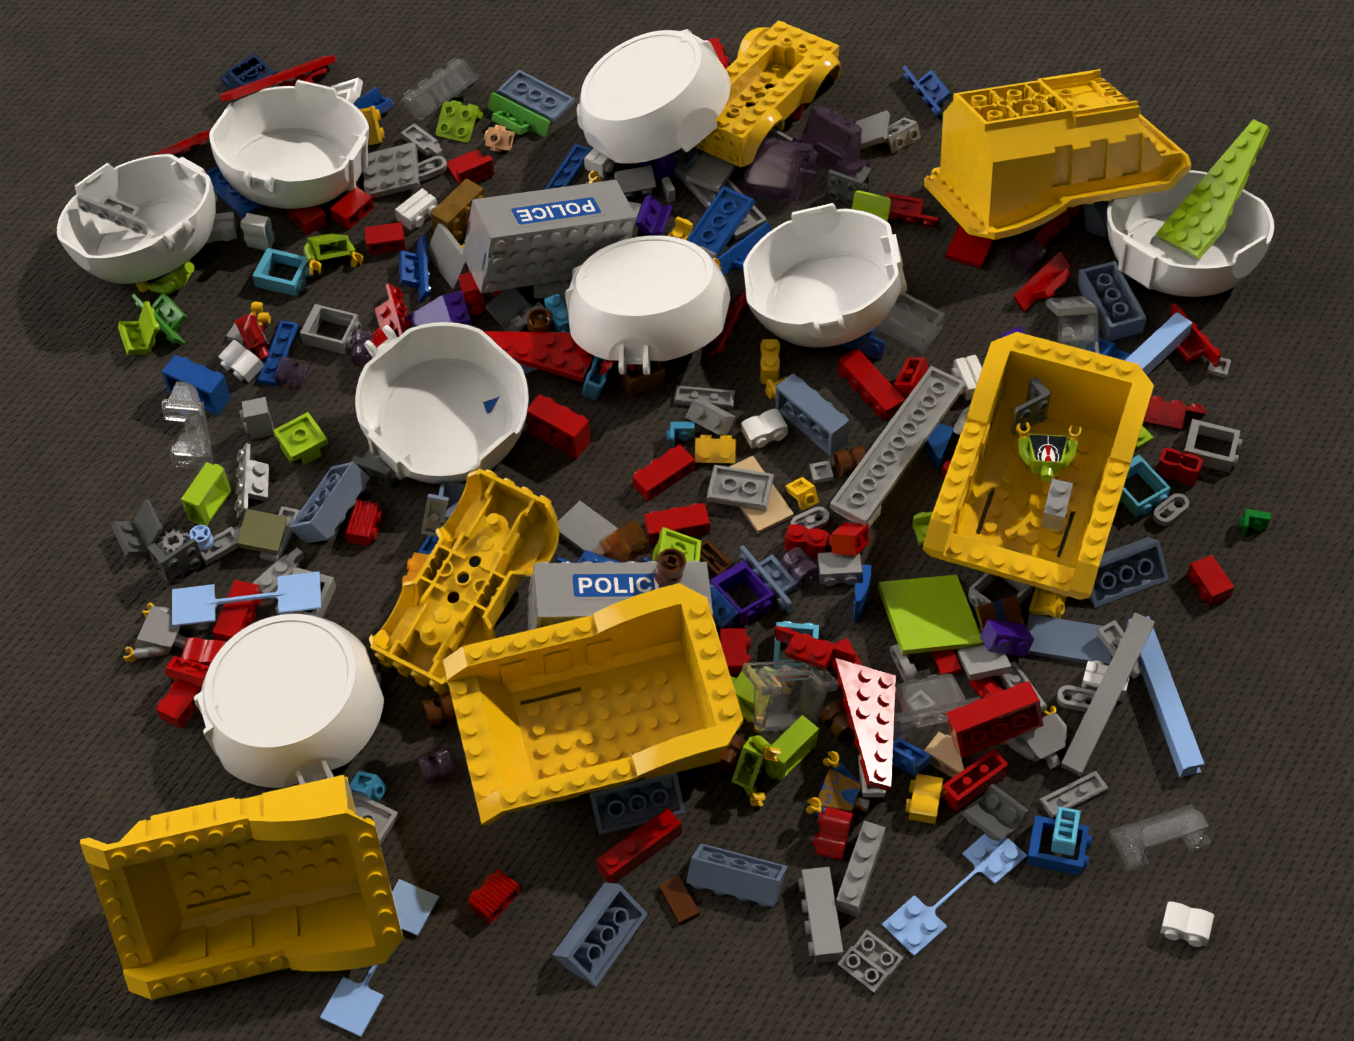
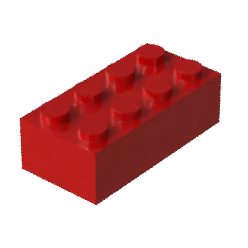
(995, 719)

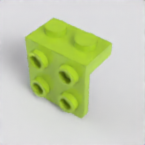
(457, 121)
(872, 204)
(140, 335)

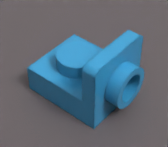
(681, 431)
(368, 786)

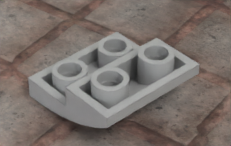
(870, 961)

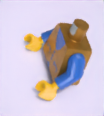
(838, 790)

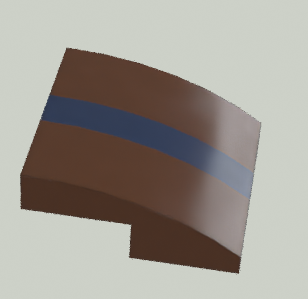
(1004, 610)

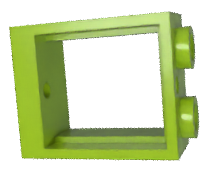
(206, 494)
(794, 747)

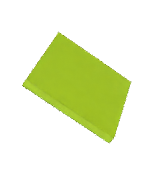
(929, 614)

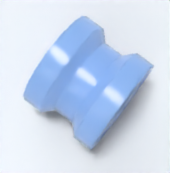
(204, 533)

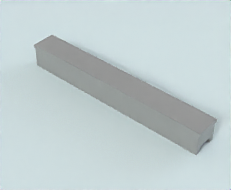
(1107, 694)

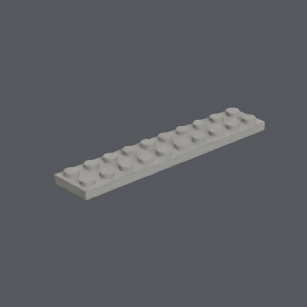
(897, 445)

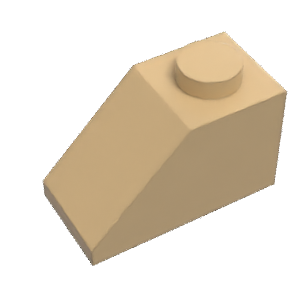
(945, 755)

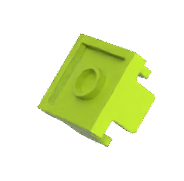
(301, 439)
(670, 539)

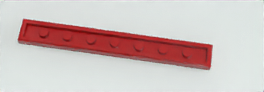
(277, 78)

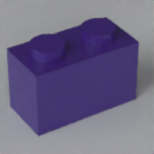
(1007, 638)

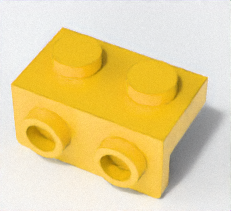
(375, 133)
(715, 450)

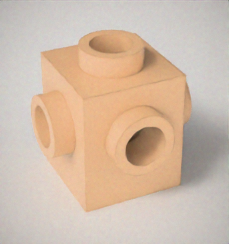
(499, 138)

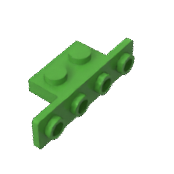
(516, 117)
(167, 315)

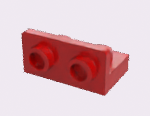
(186, 670)

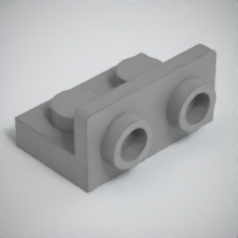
(902, 134)

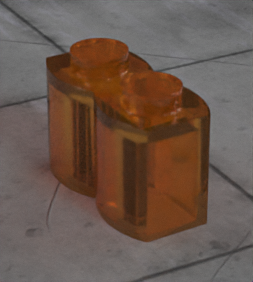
(624, 540)

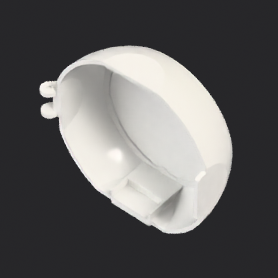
(653, 96)
(302, 129)
(172, 199)
(1162, 267)
(824, 276)
(646, 301)
(426, 401)
(289, 700)

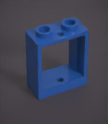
(1054, 862)

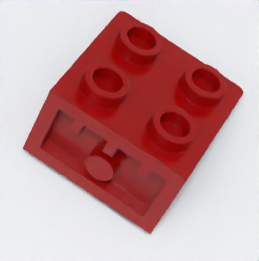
(471, 167)

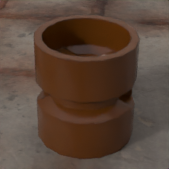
(539, 320)
(848, 460)
(669, 567)
(439, 710)
(835, 716)
(730, 755)

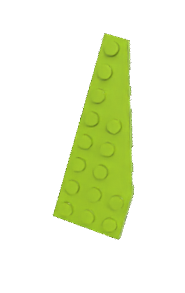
(1206, 209)

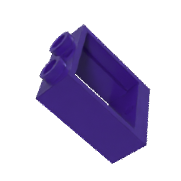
(734, 576)

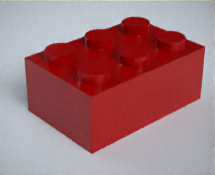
(558, 426)

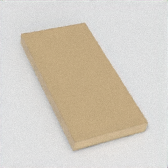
(777, 508)

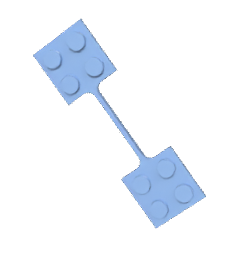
(198, 603)
(918, 925)
(356, 1003)

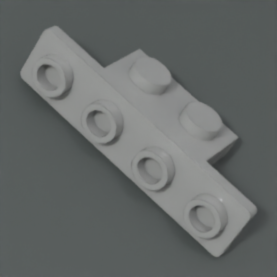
(116, 211)
(252, 480)

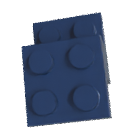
(246, 71)

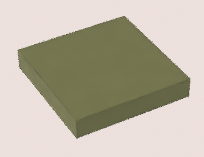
(262, 531)

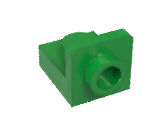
(1255, 519)

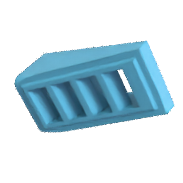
(1061, 843)

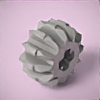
(173, 540)

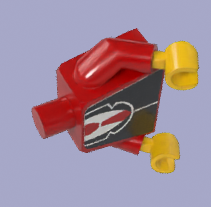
(252, 330)

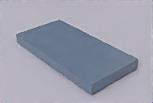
(536, 96)
(1066, 640)

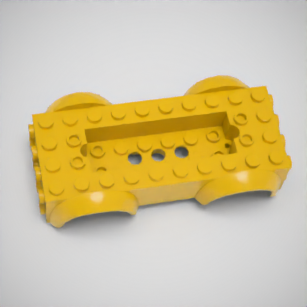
(776, 57)
(509, 534)

